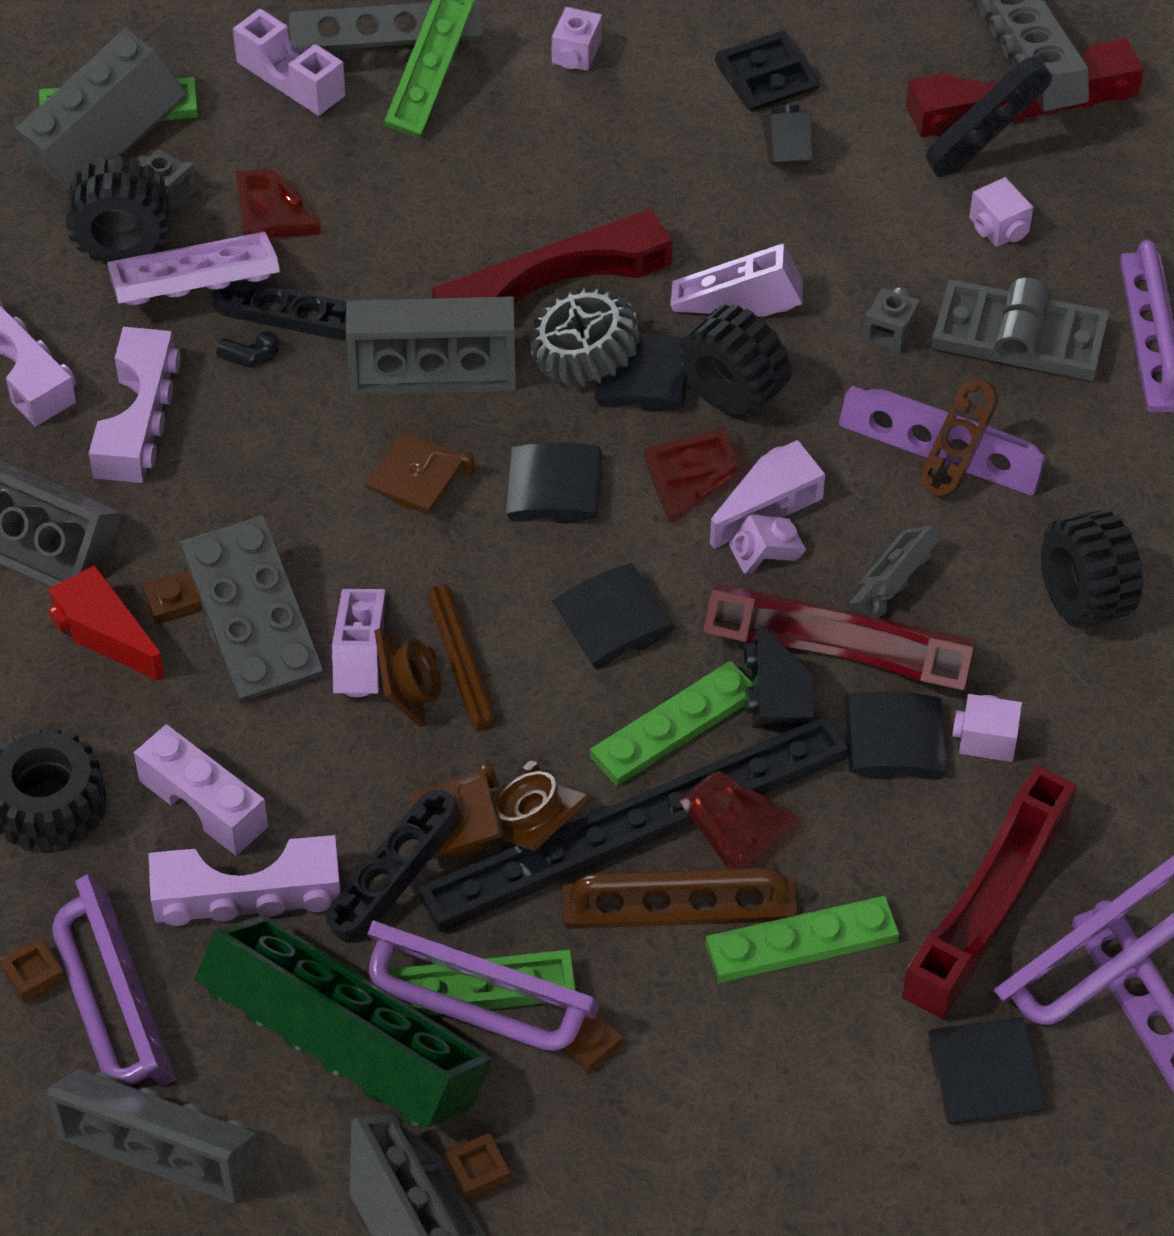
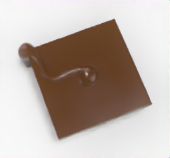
(418, 472)
(408, 675)
(534, 807)
(478, 813)

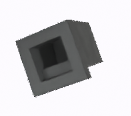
(174, 174)
(894, 311)

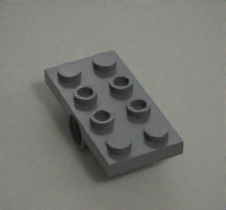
(1021, 328)
(250, 609)

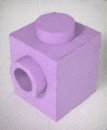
(576, 39)
(1000, 212)
(988, 727)

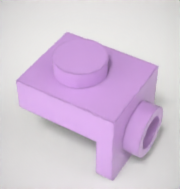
(765, 538)

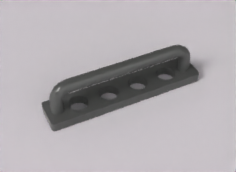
(305, 24)

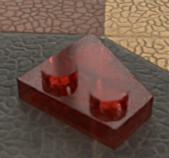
(272, 206)
(689, 469)
(735, 819)

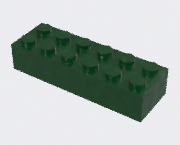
(343, 1021)

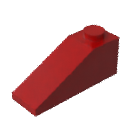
(102, 622)

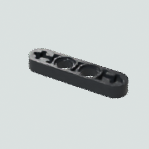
(1028, 77)
(286, 316)
(400, 869)

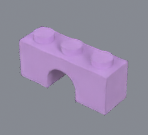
(309, 78)
(224, 804)

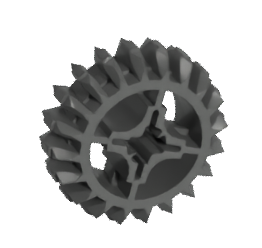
(584, 337)

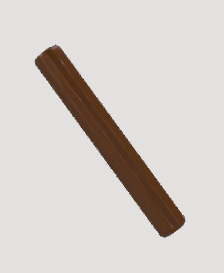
(461, 657)

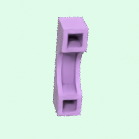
(37, 381)
(124, 444)
(190, 889)

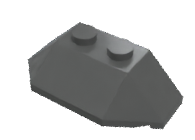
(404, 1183)

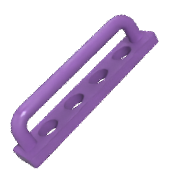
(1148, 266)
(1024, 456)
(126, 983)
(1016, 986)
(575, 1003)
(1138, 1009)

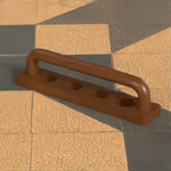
(678, 887)

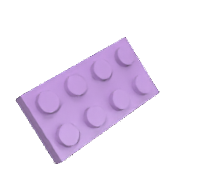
(193, 267)

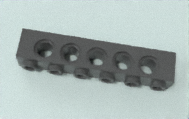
(1031, 30)

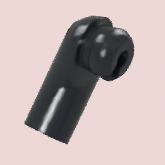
(249, 355)

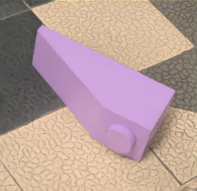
(760, 282)
(774, 487)
(354, 642)

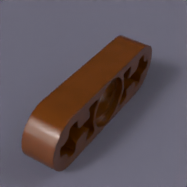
(964, 405)

